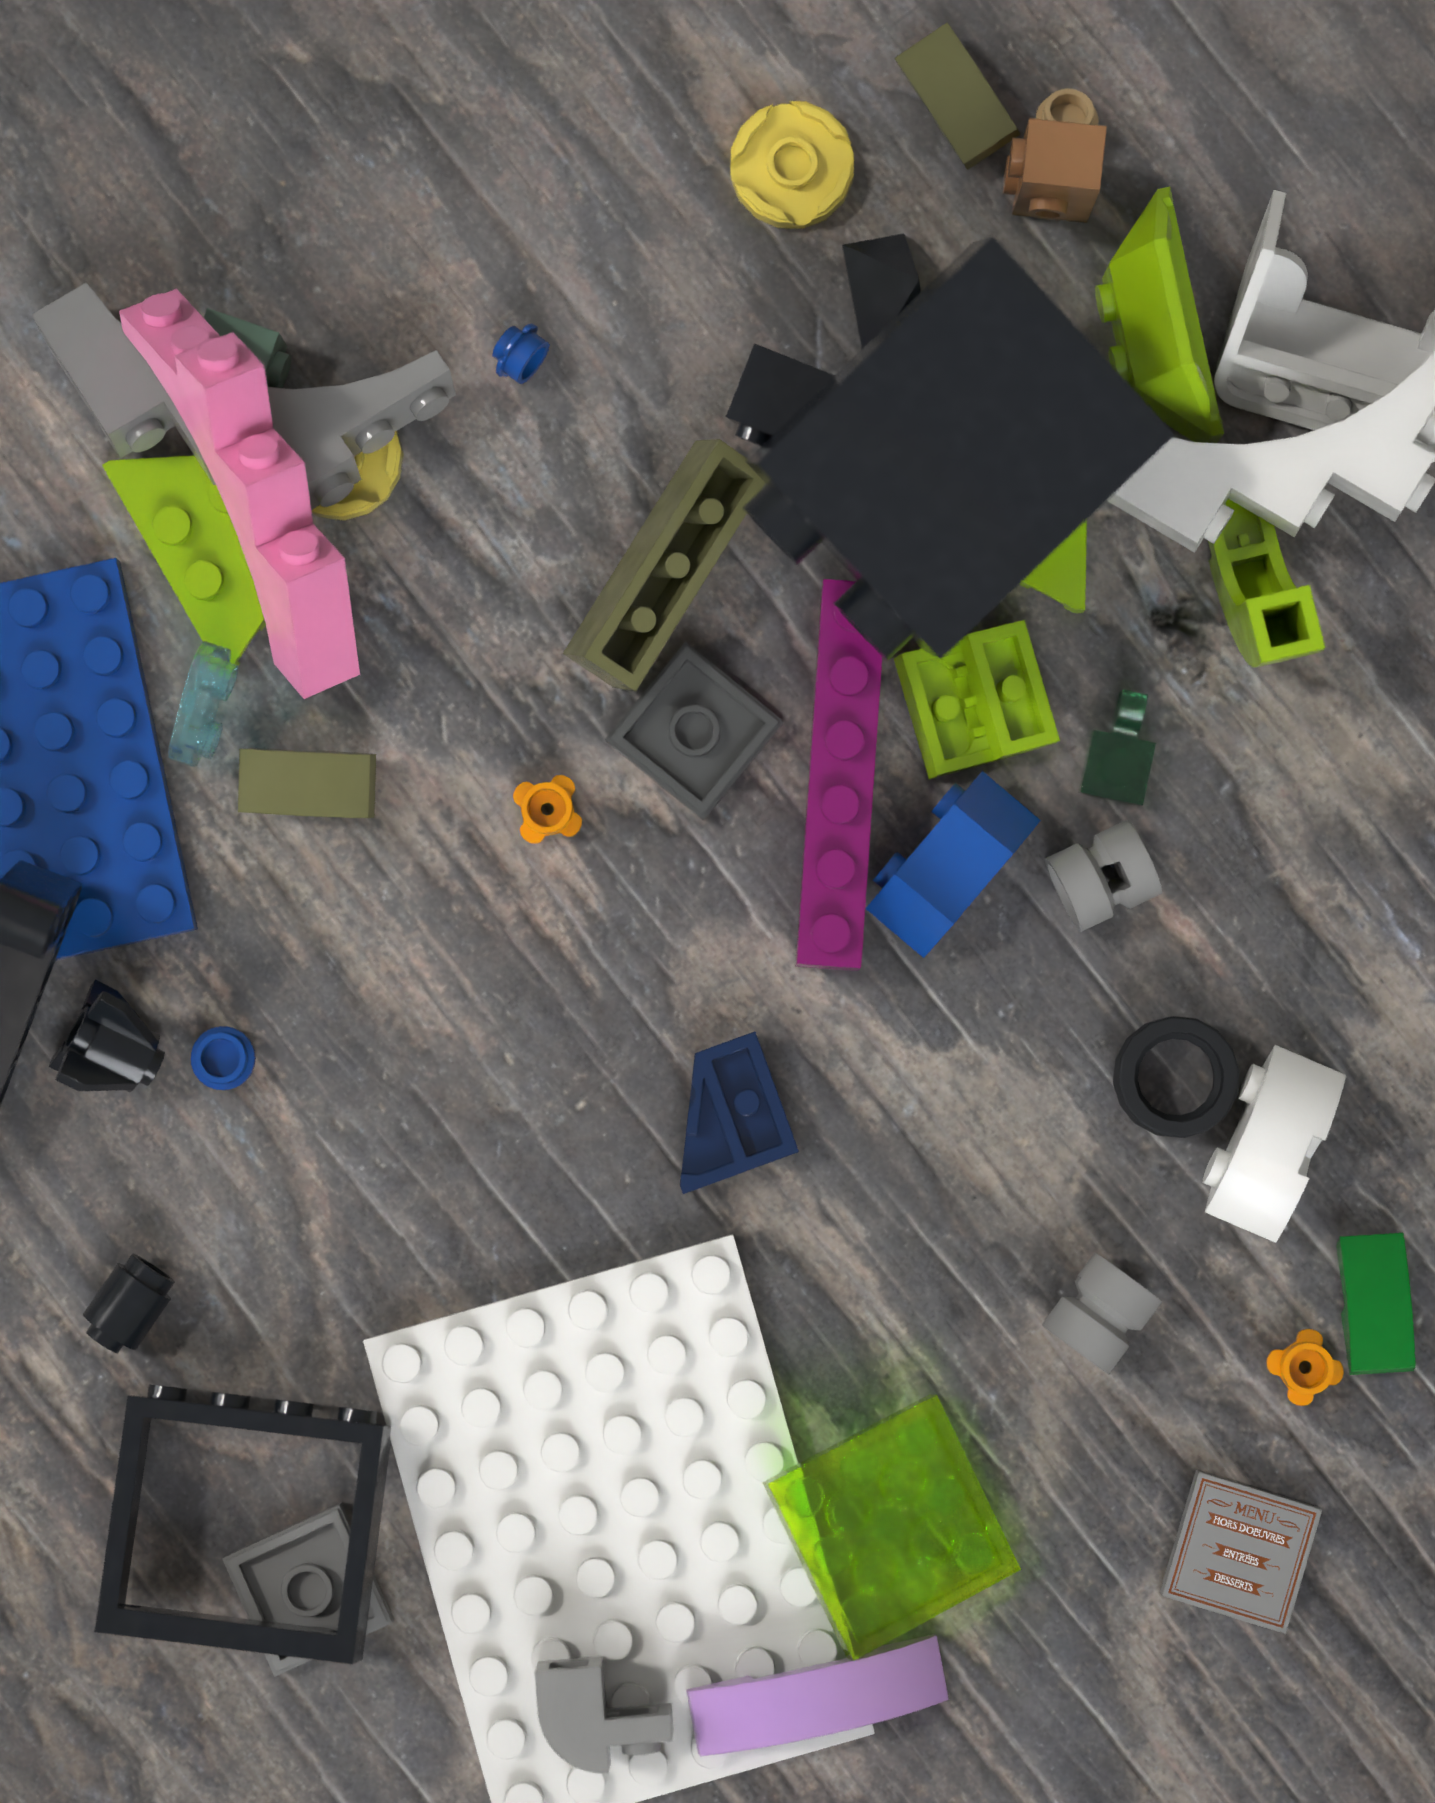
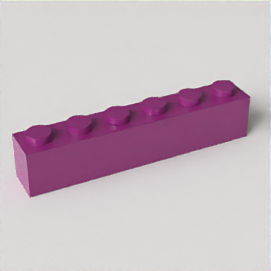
(838, 792)

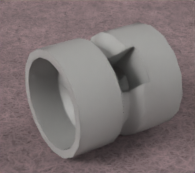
(1083, 886)
(1102, 1313)

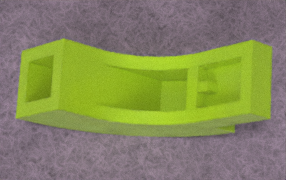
(1258, 598)

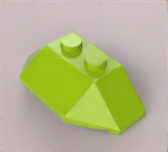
(1158, 325)

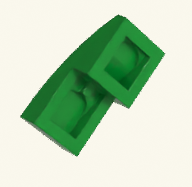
(1376, 1303)

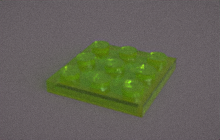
(891, 1526)

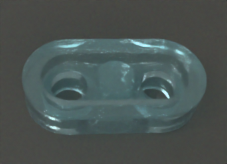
(208, 682)

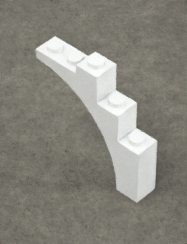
(1286, 479)

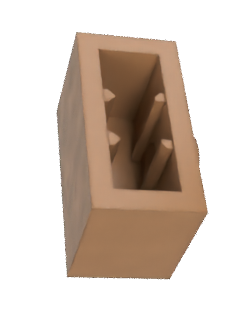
(1055, 170)

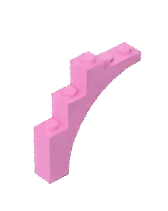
(262, 484)

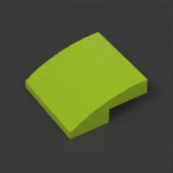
(977, 700)

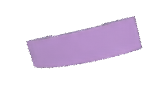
(817, 1698)

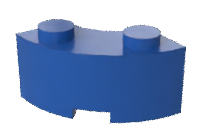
(952, 864)

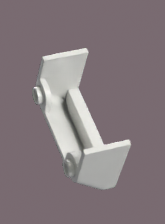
(1302, 356)

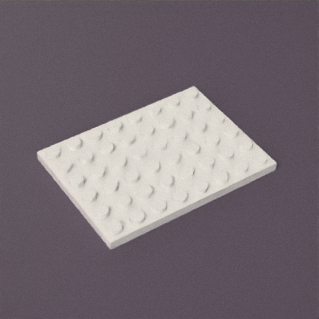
(601, 1493)

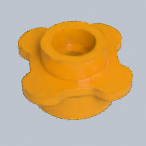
(556, 793)
(1323, 1369)

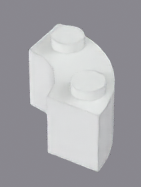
(1270, 1152)

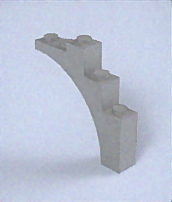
(318, 423)

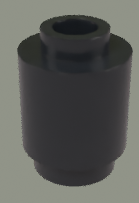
(128, 1304)

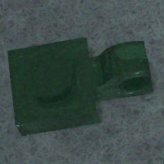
(1117, 761)

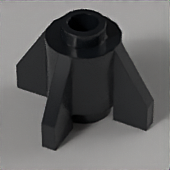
(107, 1046)

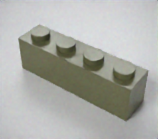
(665, 565)

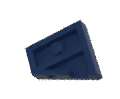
(732, 1115)

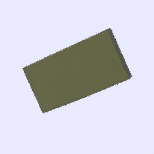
(957, 96)
(307, 783)

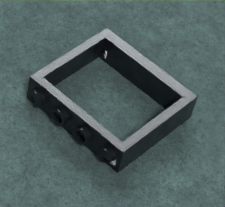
(234, 1633)

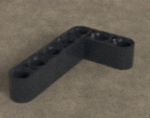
(33, 923)

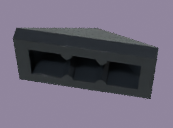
(880, 282)

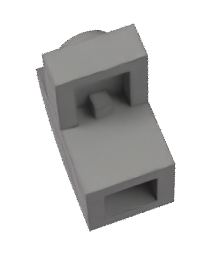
(580, 1724)

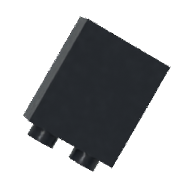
(953, 454)

